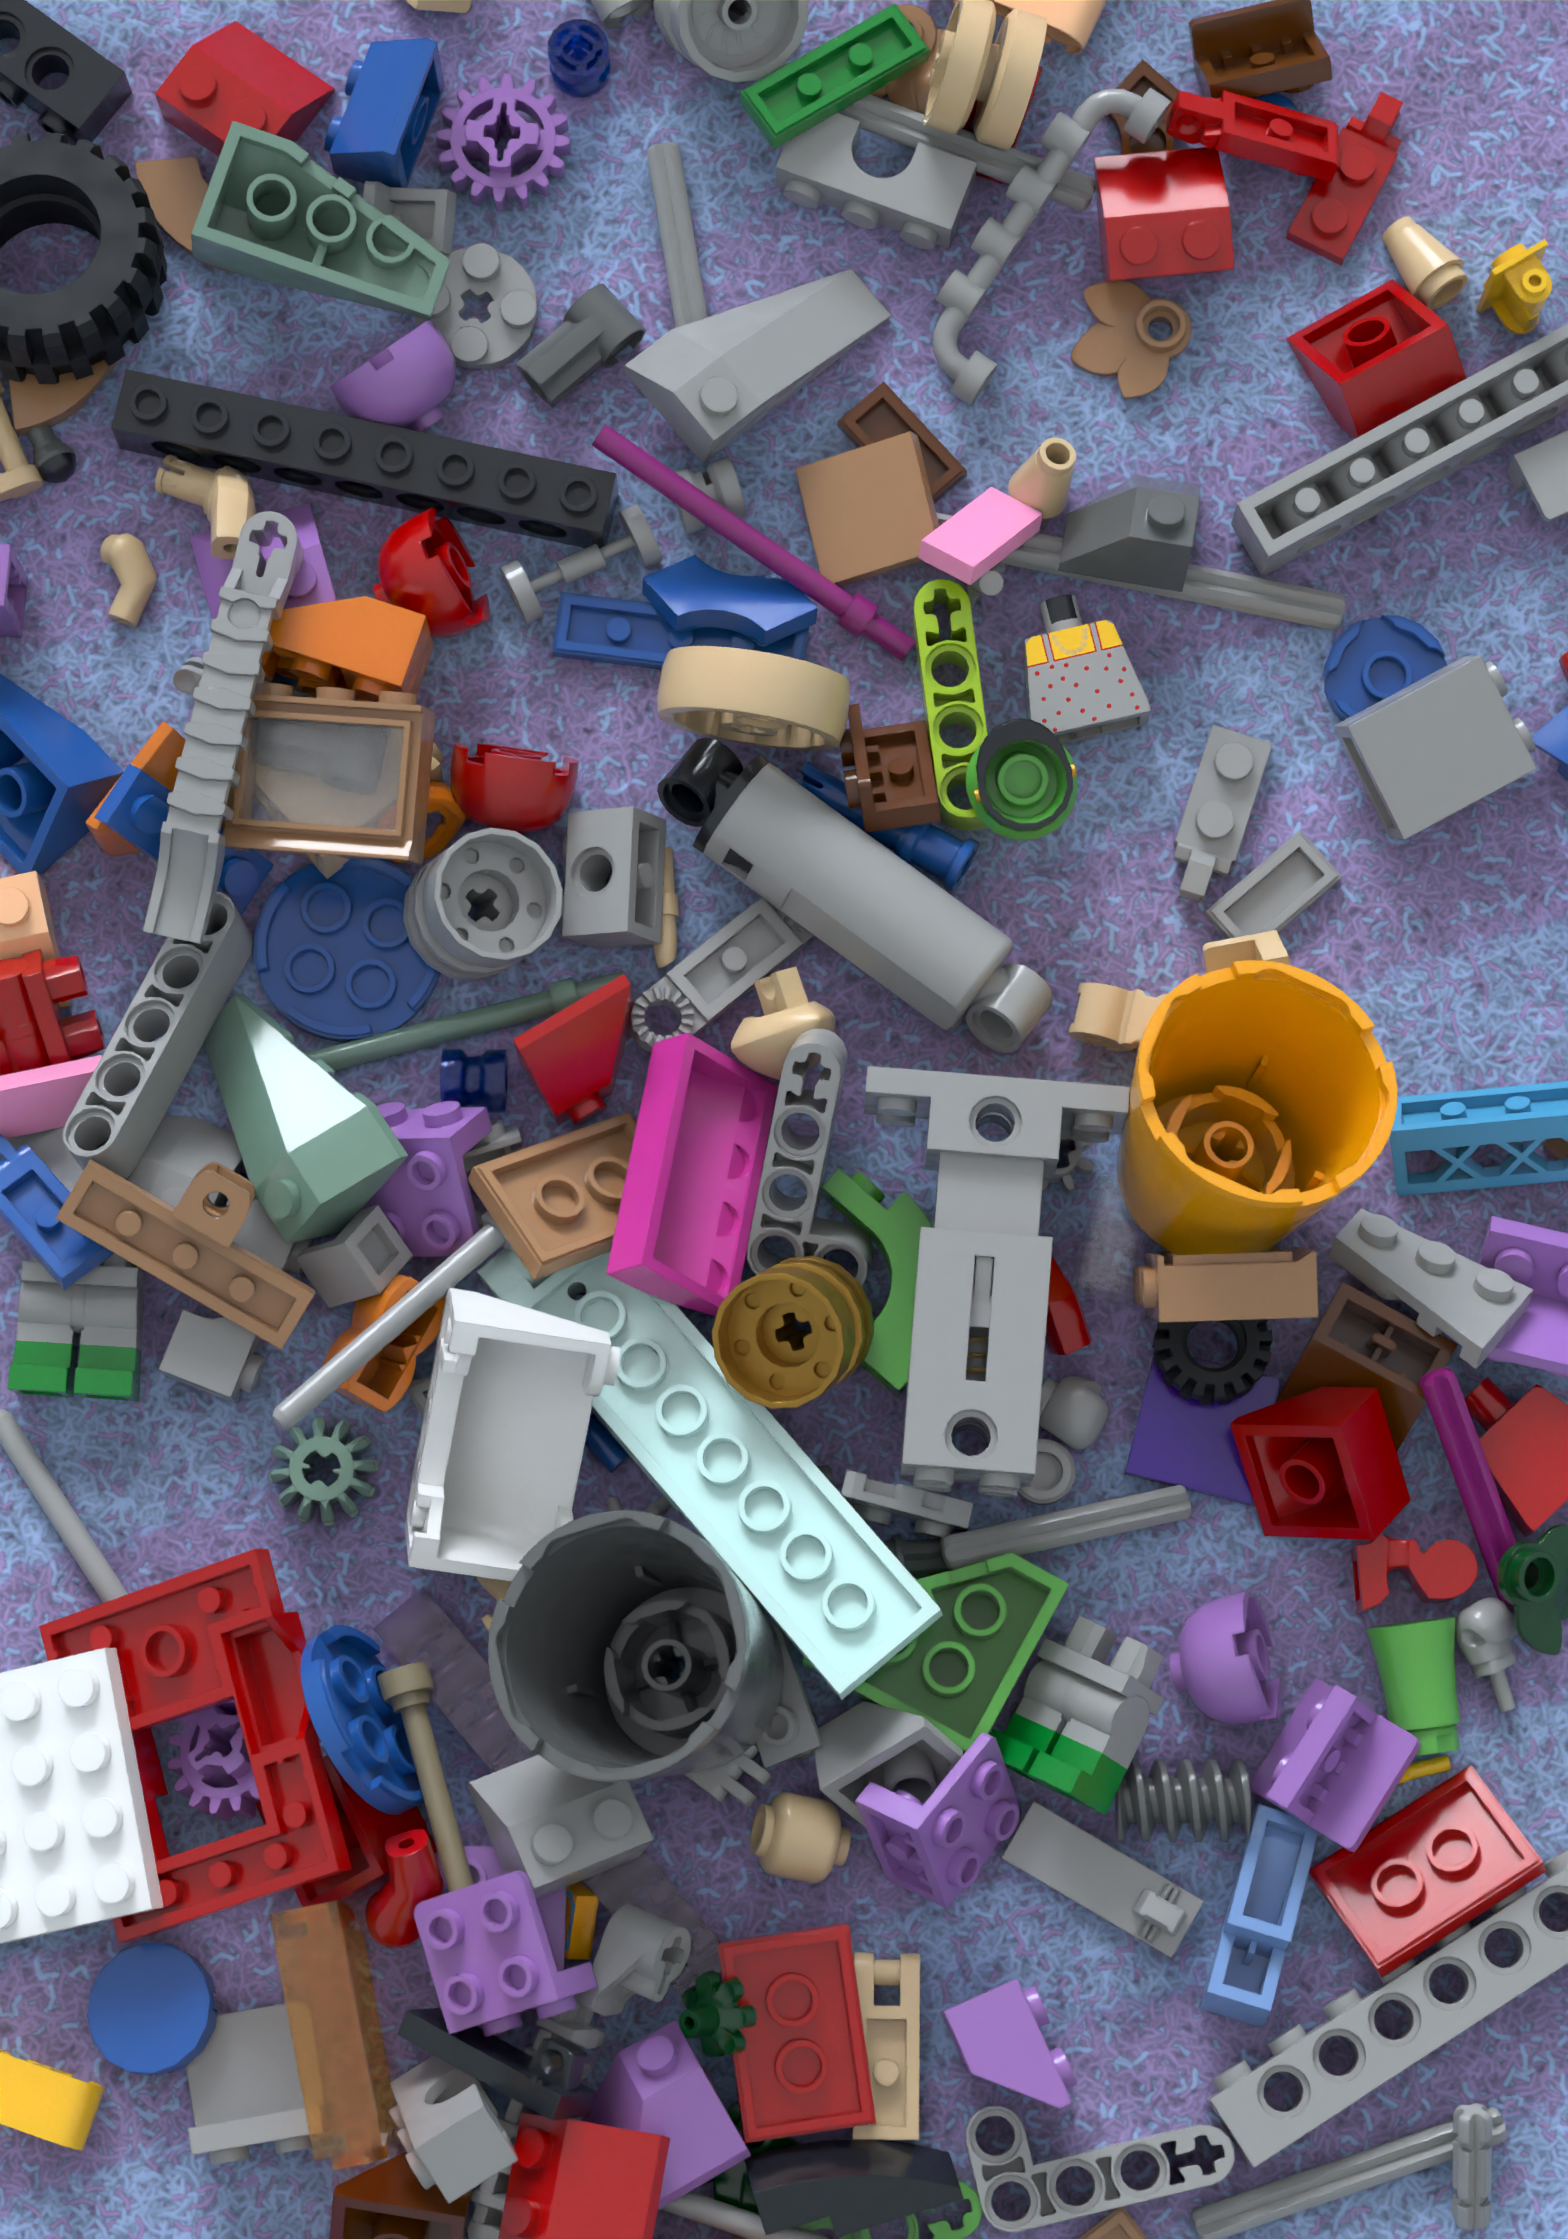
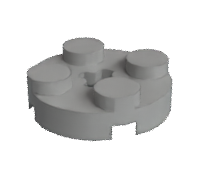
(511, 313)

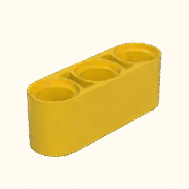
(47, 2101)

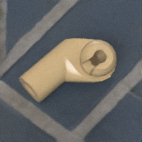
(135, 573)

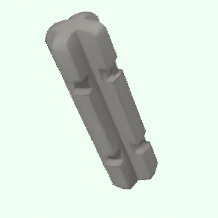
(1472, 2166)

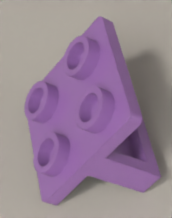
(1335, 1764)

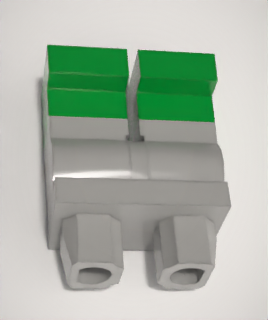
(100, 1306)
(1082, 1716)

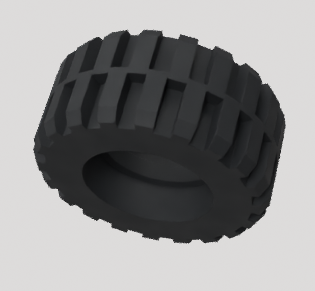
(109, 300)

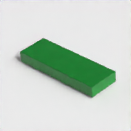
(834, 76)

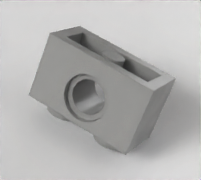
(630, 906)

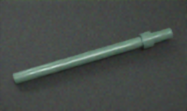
(460, 1025)

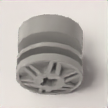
(508, 883)

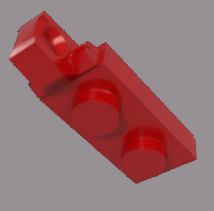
(1257, 132)
(1338, 208)

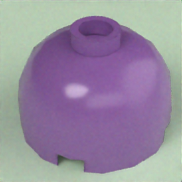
(402, 381)
(1227, 1661)

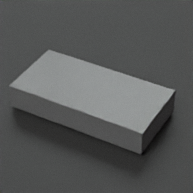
(1275, 890)

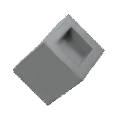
(1544, 474)
(357, 1260)

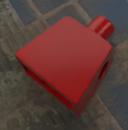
(1524, 1450)

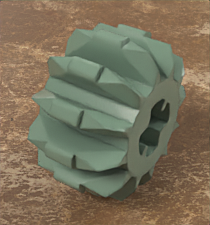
(330, 1450)

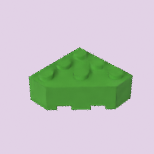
(974, 1653)

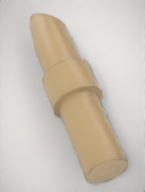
(667, 950)

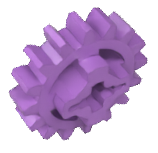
(480, 136)
(214, 1756)

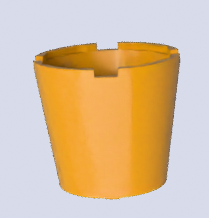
(1250, 1108)

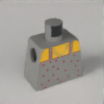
(1080, 676)

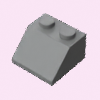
(558, 1823)

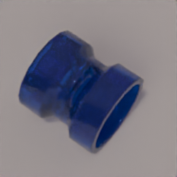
(580, 72)
(475, 1079)

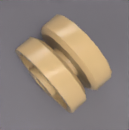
(994, 74)

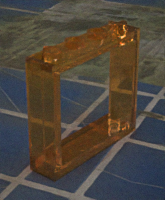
(336, 2032)

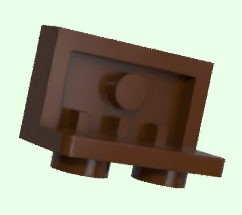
(1259, 50)
(891, 773)

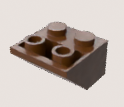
(1370, 1346)

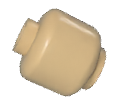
(799, 1837)

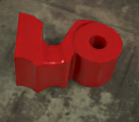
(1435, 1575)

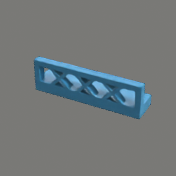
(1477, 1119)

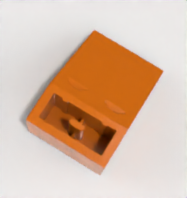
(350, 646)

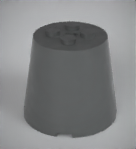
(593, 1642)

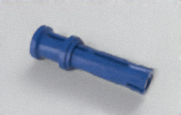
(921, 844)

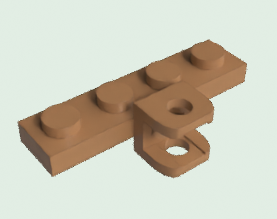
(191, 1245)

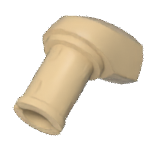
(222, 494)

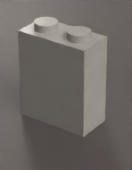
(1437, 746)

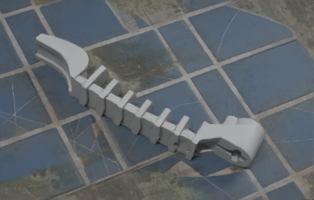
(190, 838)
(634, 1957)

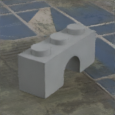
(919, 202)
(216, 1351)
(449, 2128)

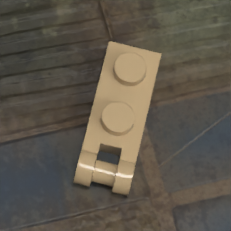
(891, 2045)

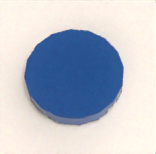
(1347, 675)
(152, 2009)

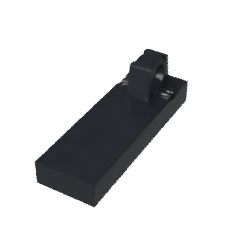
(543, 2083)

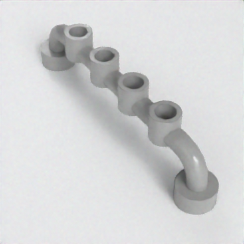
(1030, 192)

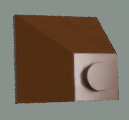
(395, 2205)

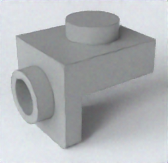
(422, 210)

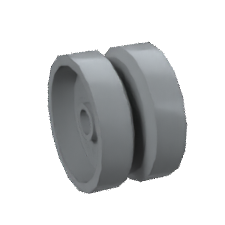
(733, 39)

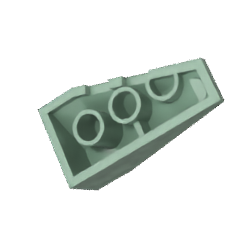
(302, 228)
(298, 1130)

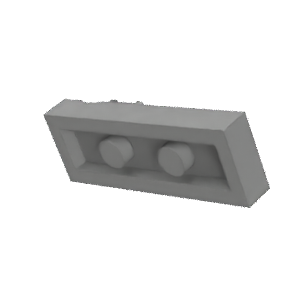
(1102, 1879)

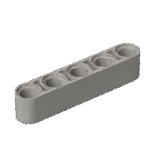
(159, 1065)

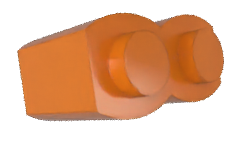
(389, 1372)

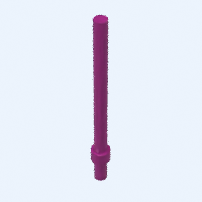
(854, 612)

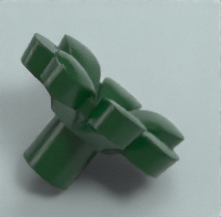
(715, 2014)

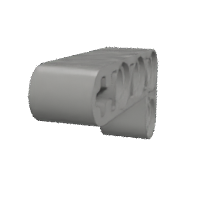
(806, 1159)
(1101, 2163)

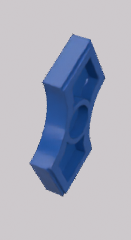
(700, 596)

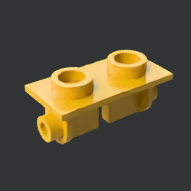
(1517, 287)

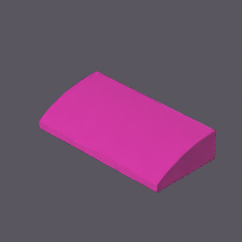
(692, 1175)

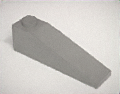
(744, 362)

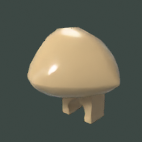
(766, 1040)

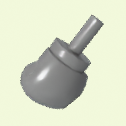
(1073, 1410)
(1485, 1638)

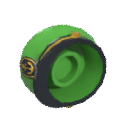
(1022, 780)

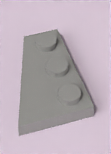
(1446, 1289)

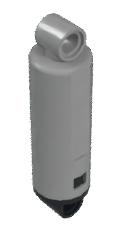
(855, 894)

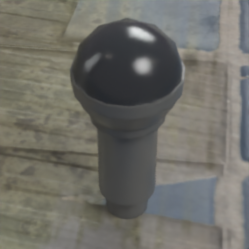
(51, 456)

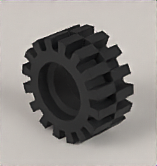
(1212, 1383)

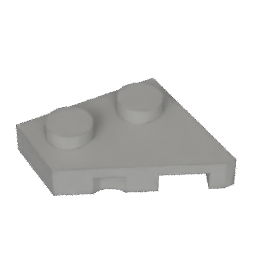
(877, 1501)

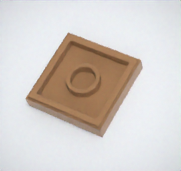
(868, 508)

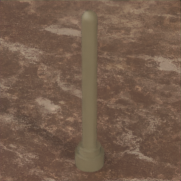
(408, 1693)

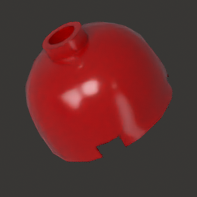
(427, 572)
(511, 787)

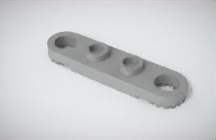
(721, 971)

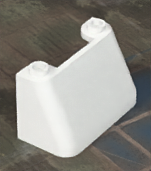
(501, 1433)

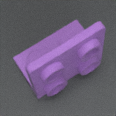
(1539, 1261)
(947, 1839)

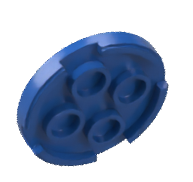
(340, 952)
(355, 1723)

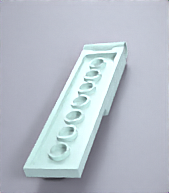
(735, 1475)

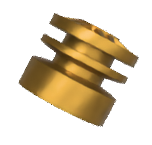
(764, 1351)

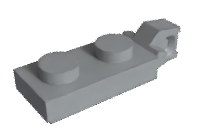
(1219, 807)

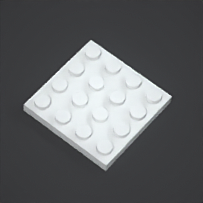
(70, 1800)

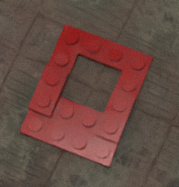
(191, 1648)

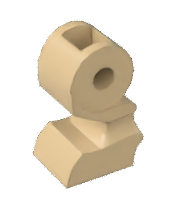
(1112, 1016)

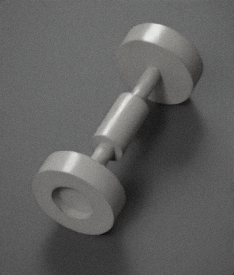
(581, 563)

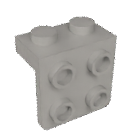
(247, 2087)

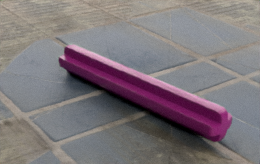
(1469, 1468)

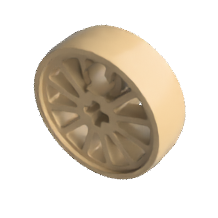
(753, 698)

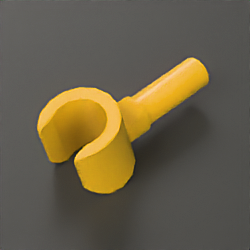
(1426, 1768)

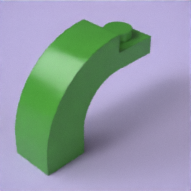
(897, 1236)

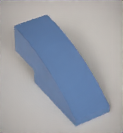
(1259, 1917)

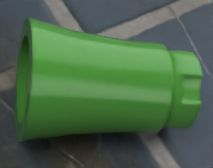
(1420, 1679)

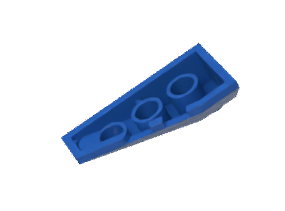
(47, 780)

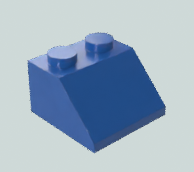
(387, 112)

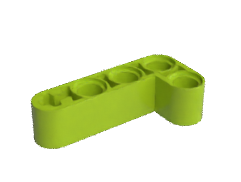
(949, 704)

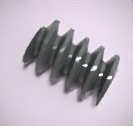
(1183, 1799)

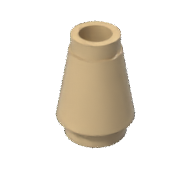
(1424, 263)
(1045, 478)

